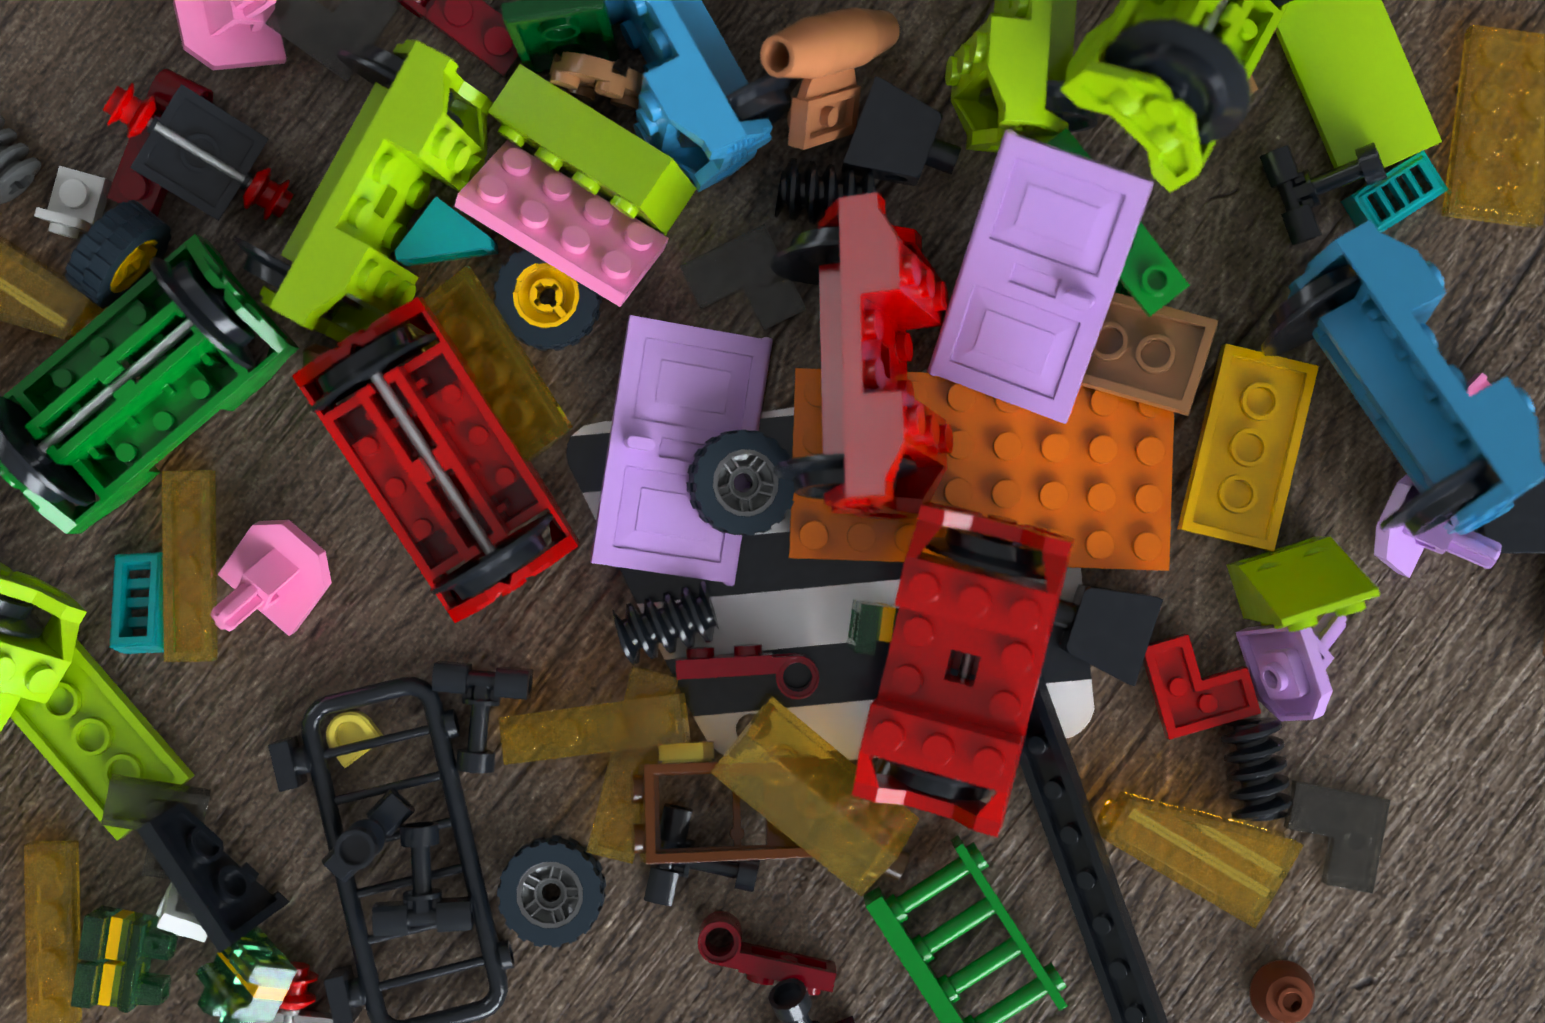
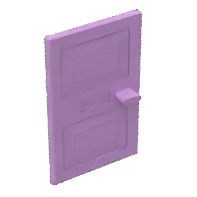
(1038, 275)
(671, 398)

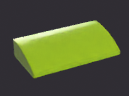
(1356, 79)

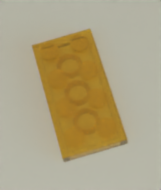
(1499, 130)

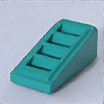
(1361, 209)
(122, 604)

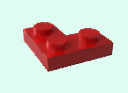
(1191, 702)

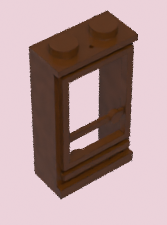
(646, 835)

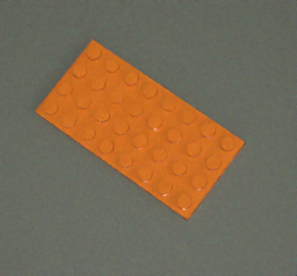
(1088, 479)

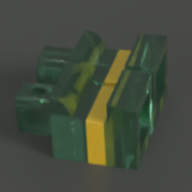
(869, 624)
(117, 960)
(246, 980)

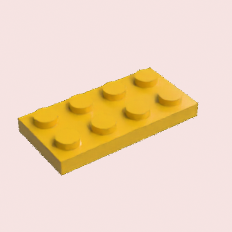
(1248, 447)

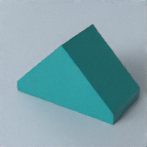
(443, 236)

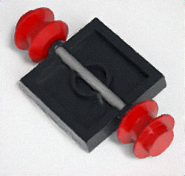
(198, 152)

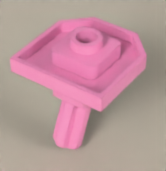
(229, 33)
(274, 572)

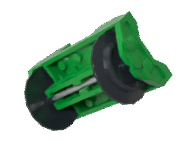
(93, 429)

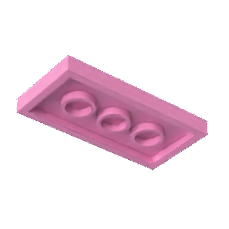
(561, 223)

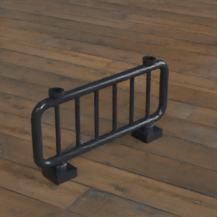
(290, 767)

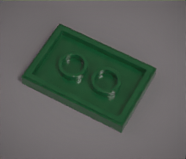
(557, 27)

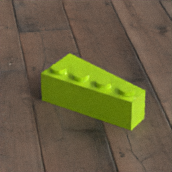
(593, 149)

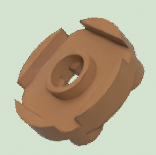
(592, 76)

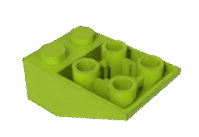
(1299, 584)

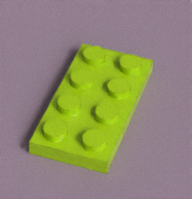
(96, 732)

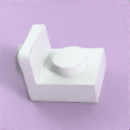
(75, 202)
(177, 917)

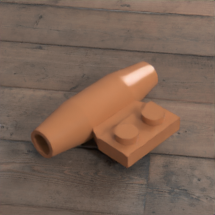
(824, 54)

